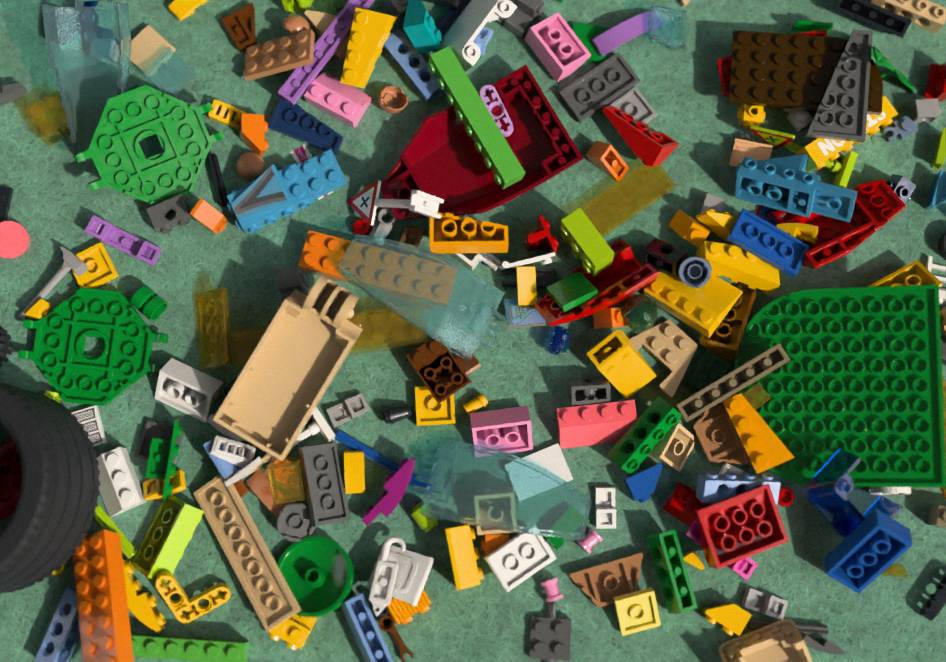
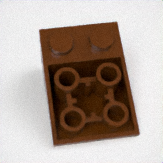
(438, 369)

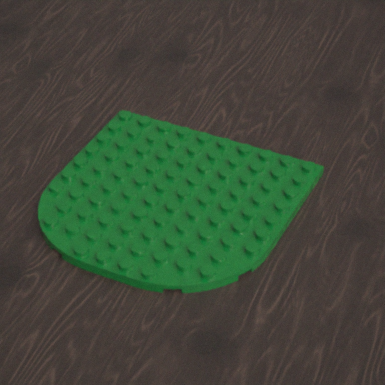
(856, 381)

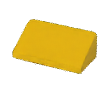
(526, 286)

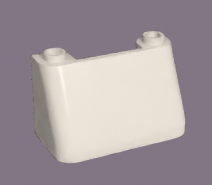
(468, 26)

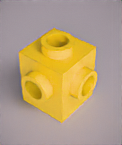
(750, 115)

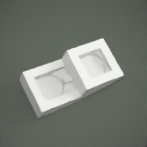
(605, 507)

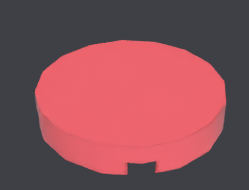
(13, 239)

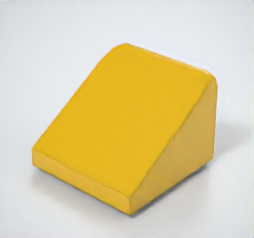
(39, 310)
(692, 559)

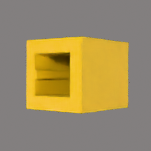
(729, 616)

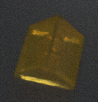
(287, 480)

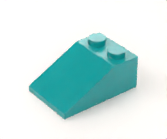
(421, 27)

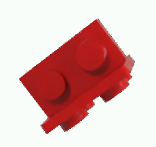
(541, 237)
(684, 504)

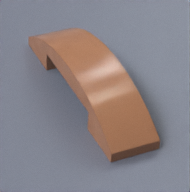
(261, 487)

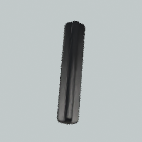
(217, 180)

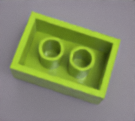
(586, 242)

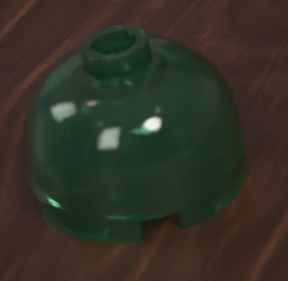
(640, 312)

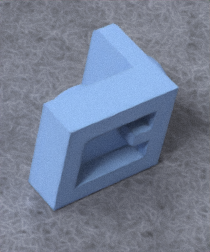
(482, 39)

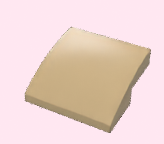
(148, 47)

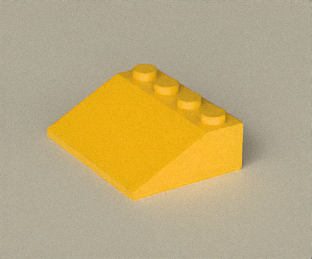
(697, 307)

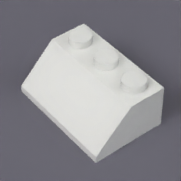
(187, 389)
(119, 482)

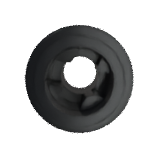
(396, 413)

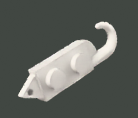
(385, 576)

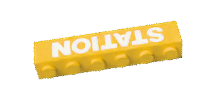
(828, 149)

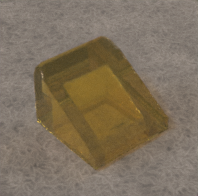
(756, 396)
(895, 570)

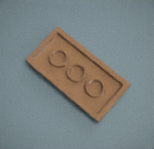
(279, 55)

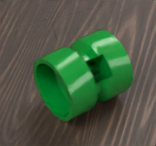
(149, 303)

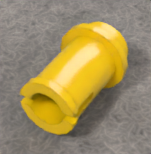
(475, 404)

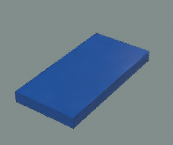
(768, 242)

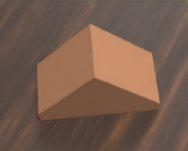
(412, 236)

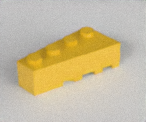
(365, 45)
(740, 266)

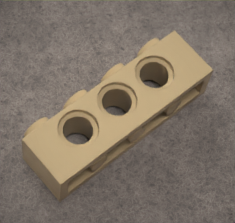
(921, 12)

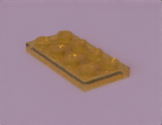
(214, 329)

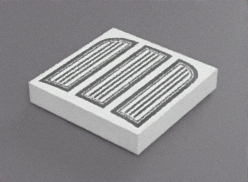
(92, 423)

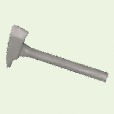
(71, 262)

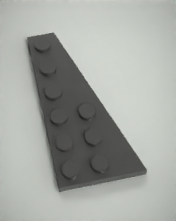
(845, 101)

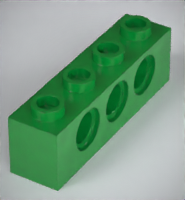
(644, 435)
(672, 571)

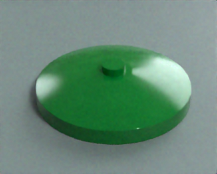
(317, 575)

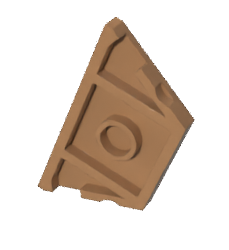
(719, 437)
(609, 579)

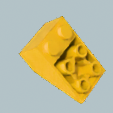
(621, 363)

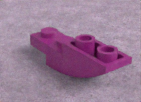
(396, 486)

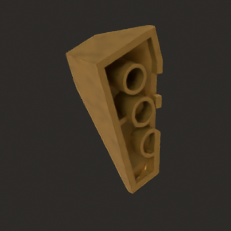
(730, 332)

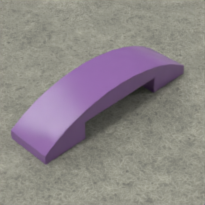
(622, 33)
(123, 241)

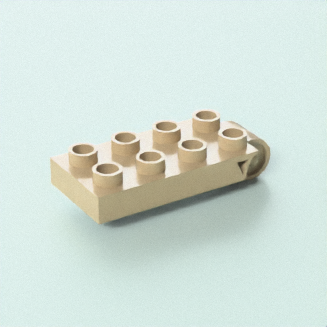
(291, 368)

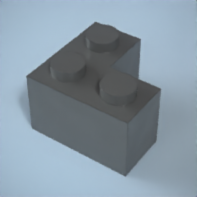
(524, 16)
(289, 280)

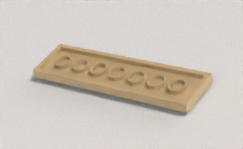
(247, 552)

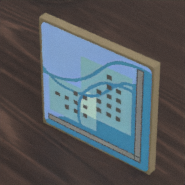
(521, 316)

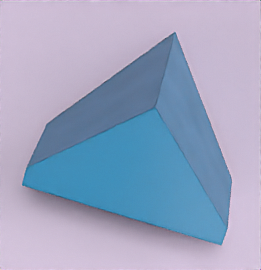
(938, 191)

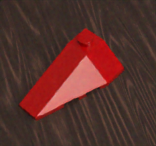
(646, 144)

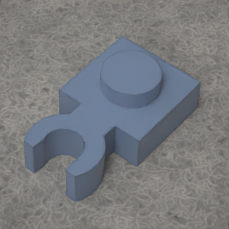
(902, 127)

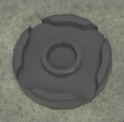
(294, 521)

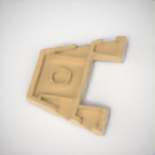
(671, 349)

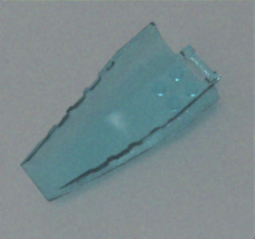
(90, 61)

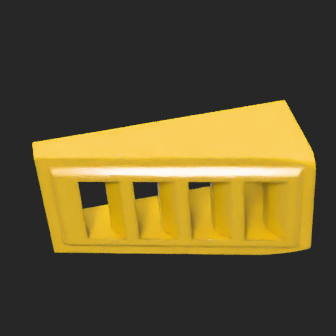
(220, 118)

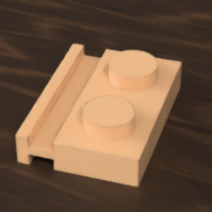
(749, 149)

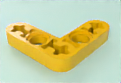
(186, 603)

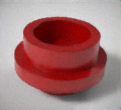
(361, 227)
(786, 497)

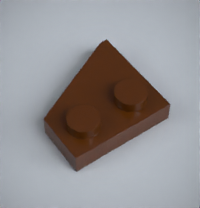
(242, 26)

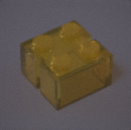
(48, 118)

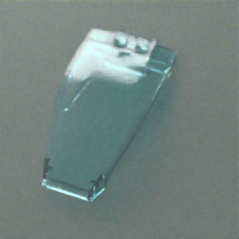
(425, 291)
(500, 493)

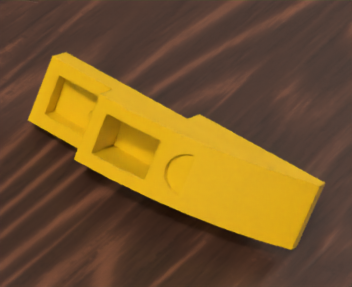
(141, 605)

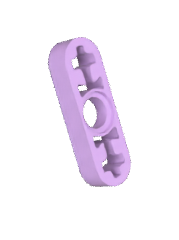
(495, 96)

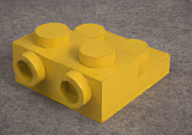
(294, 631)

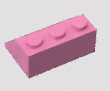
(557, 46)
(337, 99)
(503, 429)

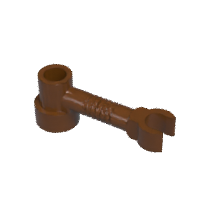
(395, 635)

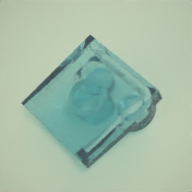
(667, 27)

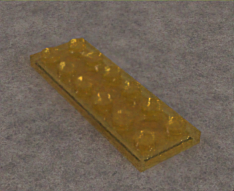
(627, 198)

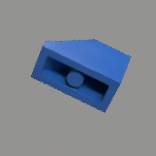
(643, 483)

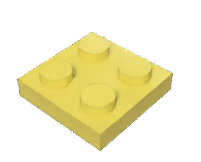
(637, 611)

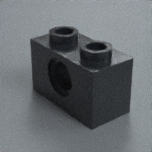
(664, 257)

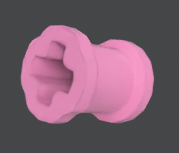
(589, 540)
(551, 589)

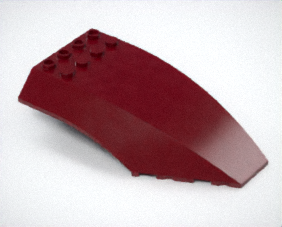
(448, 166)

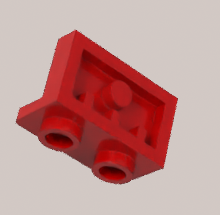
(936, 82)

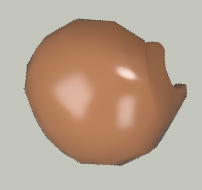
(295, 23)
(388, 96)
(250, 166)

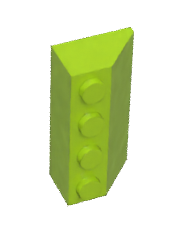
(167, 537)

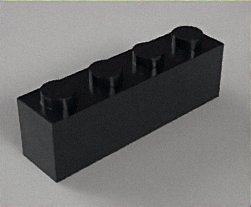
(874, 15)

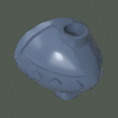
(695, 271)

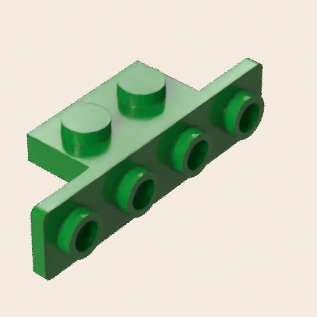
(161, 459)

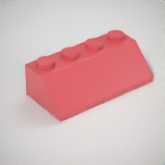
(594, 423)

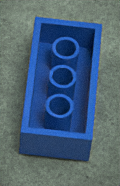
(868, 551)

